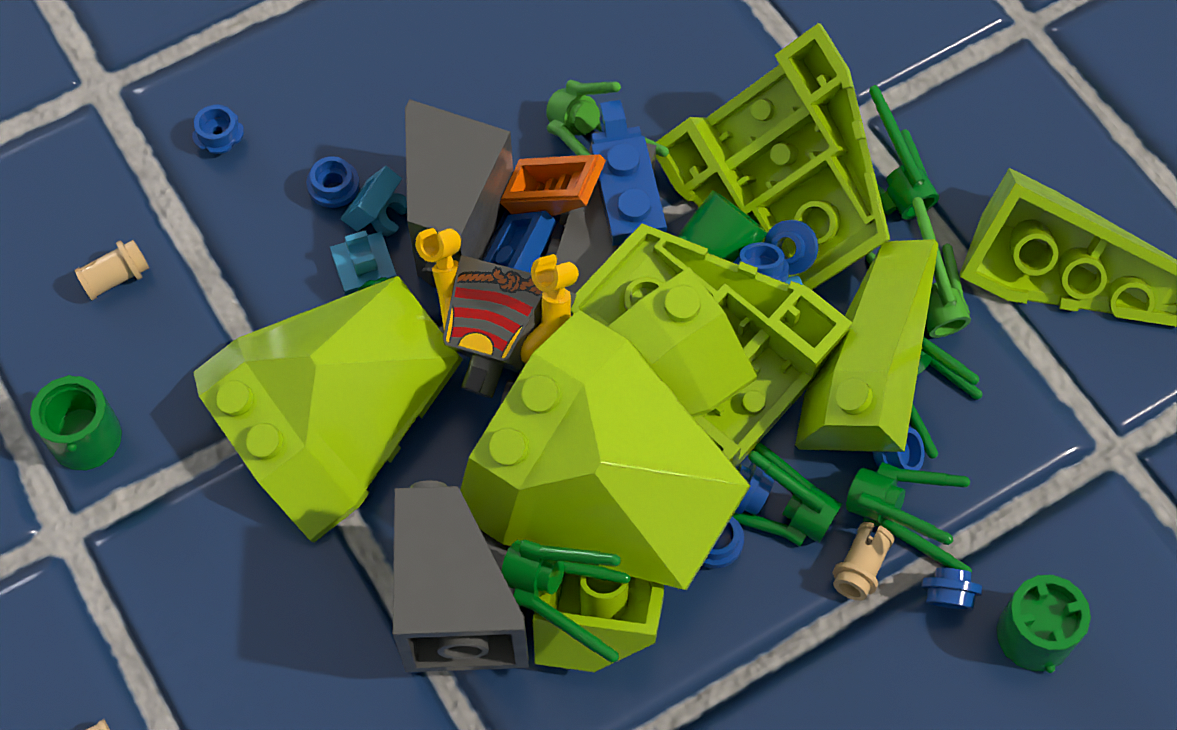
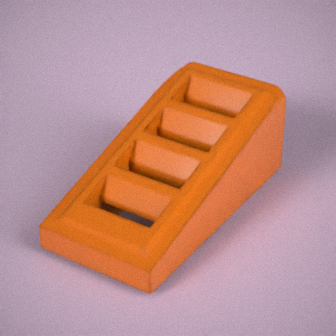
(552, 184)

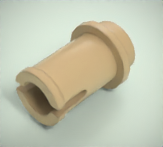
(112, 269)
(857, 573)

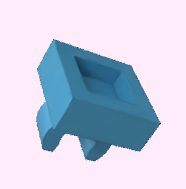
(373, 200)
(361, 260)

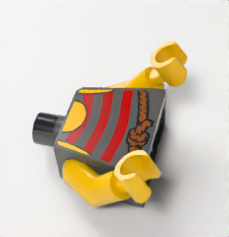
(495, 310)

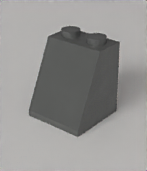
(454, 179)
(448, 589)

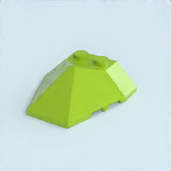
(789, 153)
(779, 325)
(328, 397)
(602, 461)

